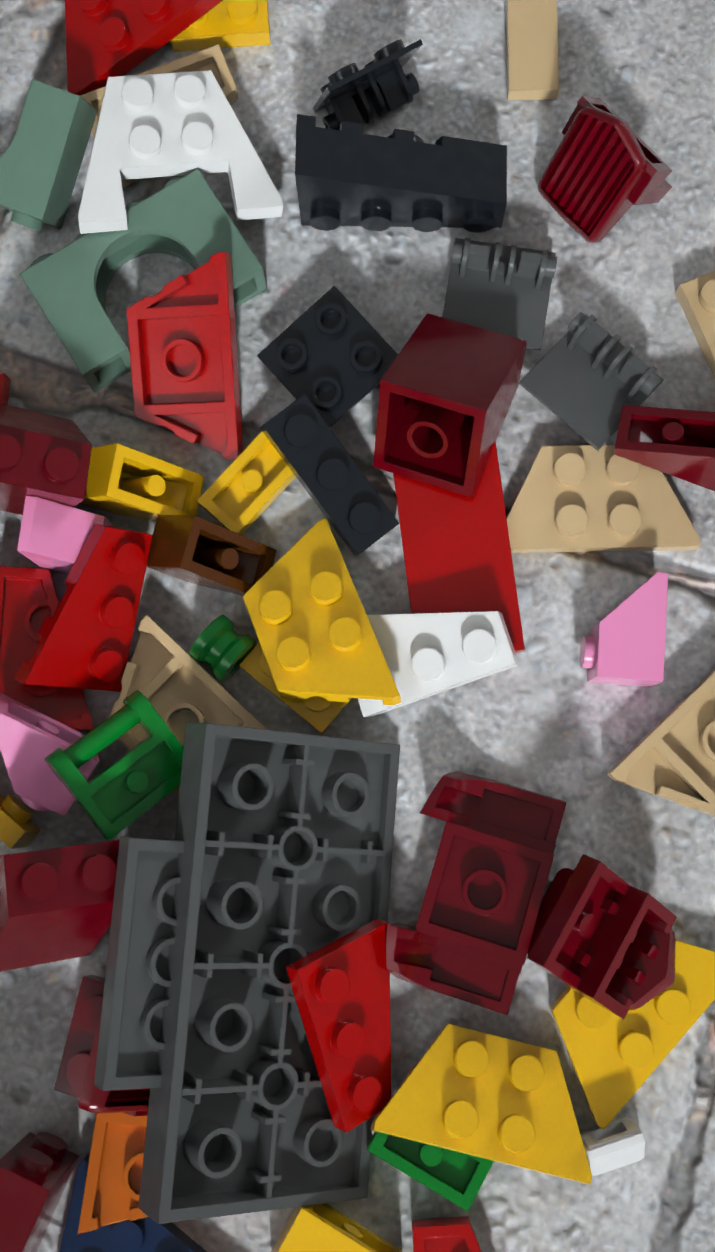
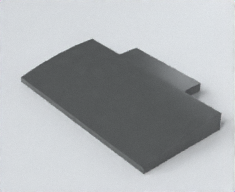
(268, 862)

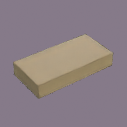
(532, 50)

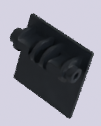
(380, 78)
(329, 356)

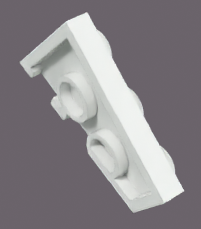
(439, 652)

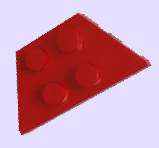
(118, 35)
(188, 358)

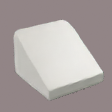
(614, 1146)

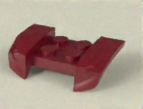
(479, 892)

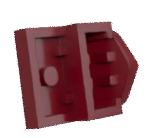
(600, 171)
(604, 938)
(80, 1056)

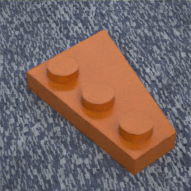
(114, 1171)

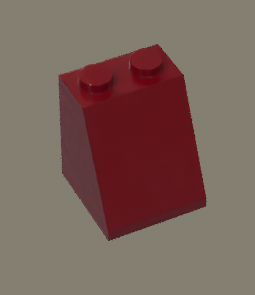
(446, 403)
(41, 459)
(55, 902)
(31, 1188)

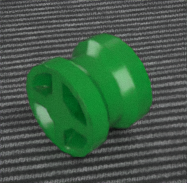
(222, 648)

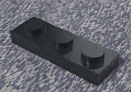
(329, 475)

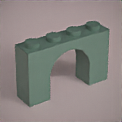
(45, 156)
(73, 282)

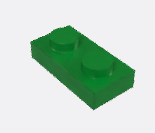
(441, 1170)

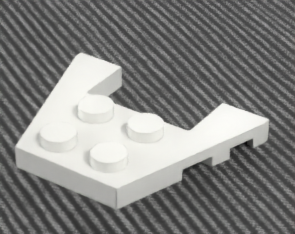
(170, 129)

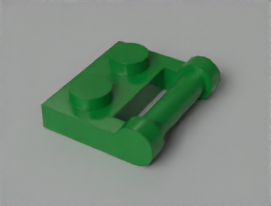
(132, 781)

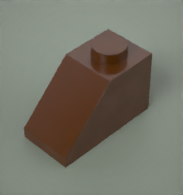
(207, 554)

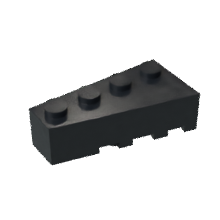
(397, 180)

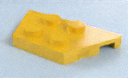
(317, 626)
(618, 1054)
(490, 1103)

